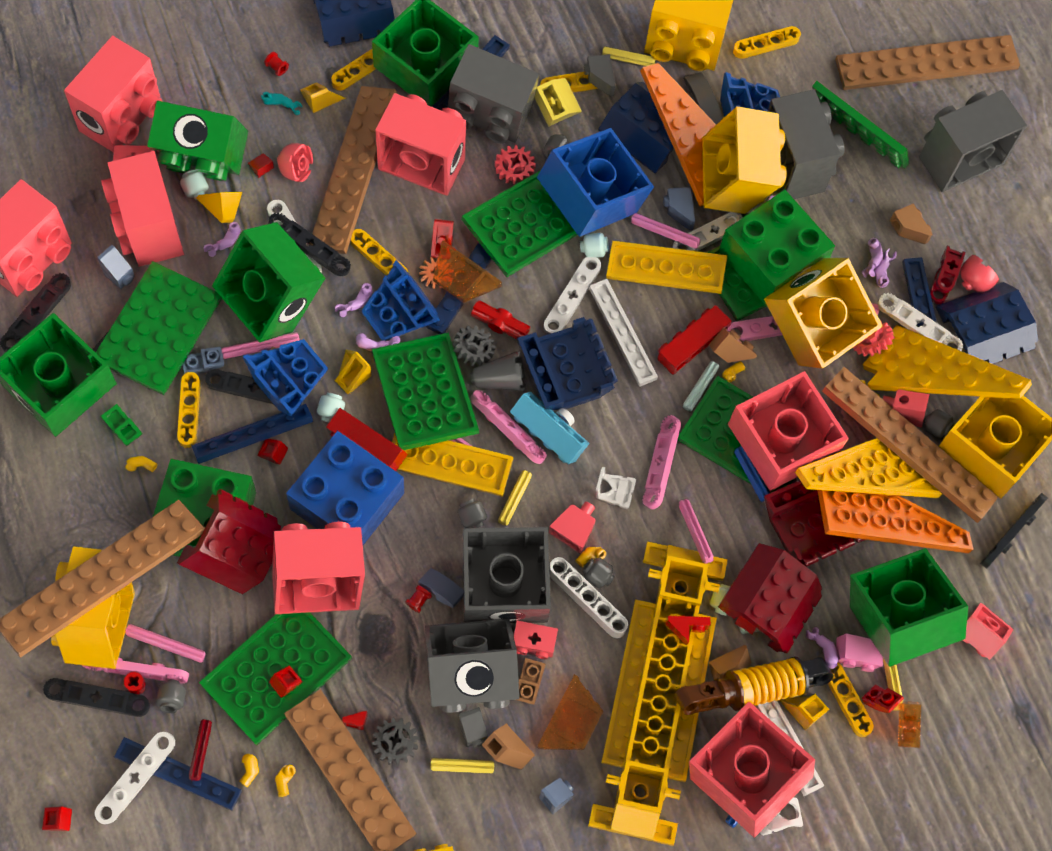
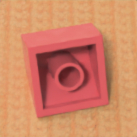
(986, 631)

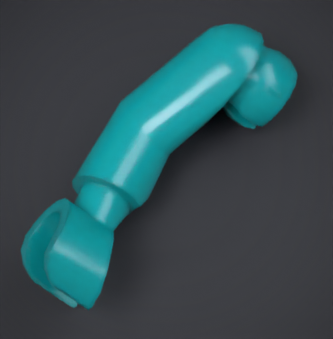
(280, 99)

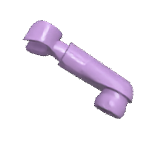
(228, 241)
(877, 256)
(880, 272)
(360, 301)
(369, 344)
(828, 646)

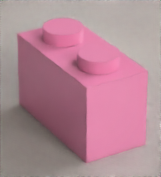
(858, 652)

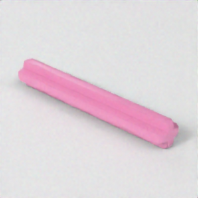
(665, 230)
(255, 346)
(696, 531)
(165, 643)

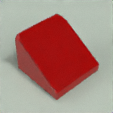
(261, 165)
(273, 451)
(285, 681)
(356, 720)
(57, 819)

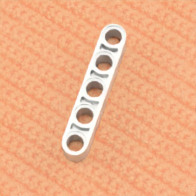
(590, 607)

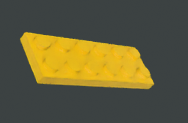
(666, 267)
(459, 465)

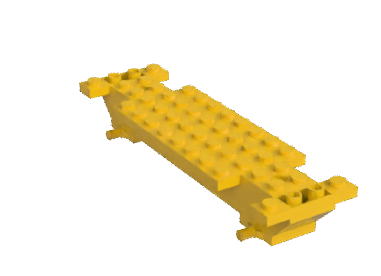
(646, 725)

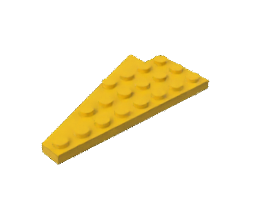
(935, 368)
(866, 469)

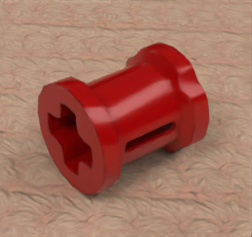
(276, 63)
(418, 599)
(135, 676)

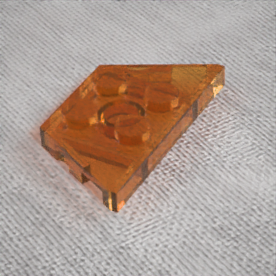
(461, 275)
(572, 720)

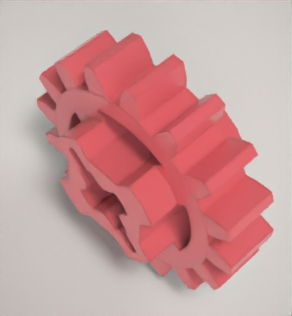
(514, 159)
(876, 341)

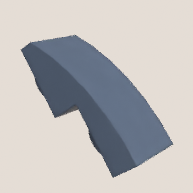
(205, 361)
(444, 588)

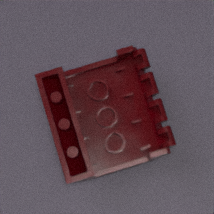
(800, 526)
(234, 544)
(773, 595)

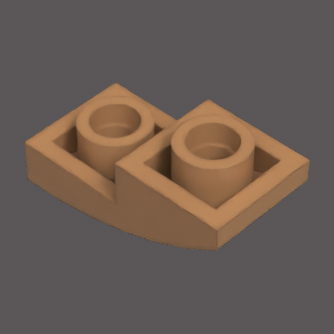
(530, 680)

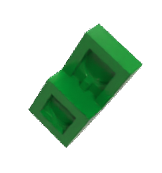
(121, 425)

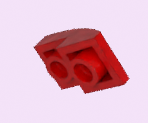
(882, 699)

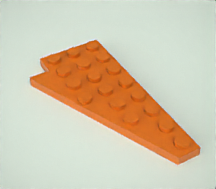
(683, 122)
(889, 520)

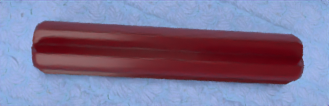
(200, 750)

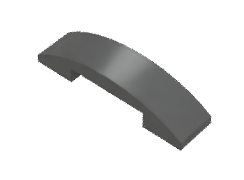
(703, 95)

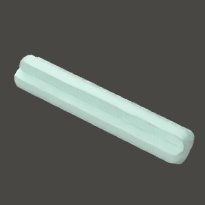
(700, 386)

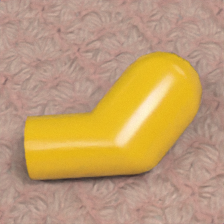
(730, 373)
(138, 461)
(588, 553)
(251, 767)
(283, 778)

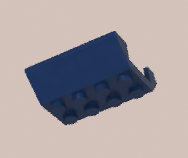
(352, 18)
(640, 127)
(992, 323)
(569, 365)

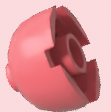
(295, 161)
(977, 276)

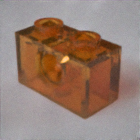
(909, 724)

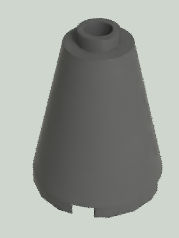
(501, 373)

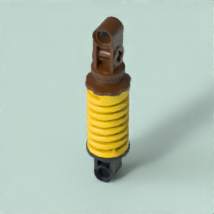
(755, 685)

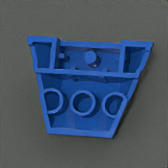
(744, 94)
(398, 305)
(286, 373)

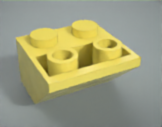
(556, 101)

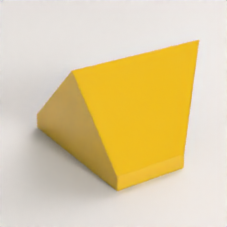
(319, 97)
(222, 204)
(353, 371)
(805, 709)

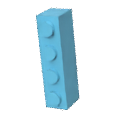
(549, 428)

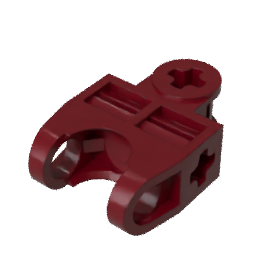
(947, 273)

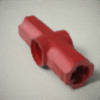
(499, 320)

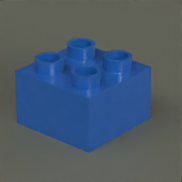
(594, 181)
(346, 487)

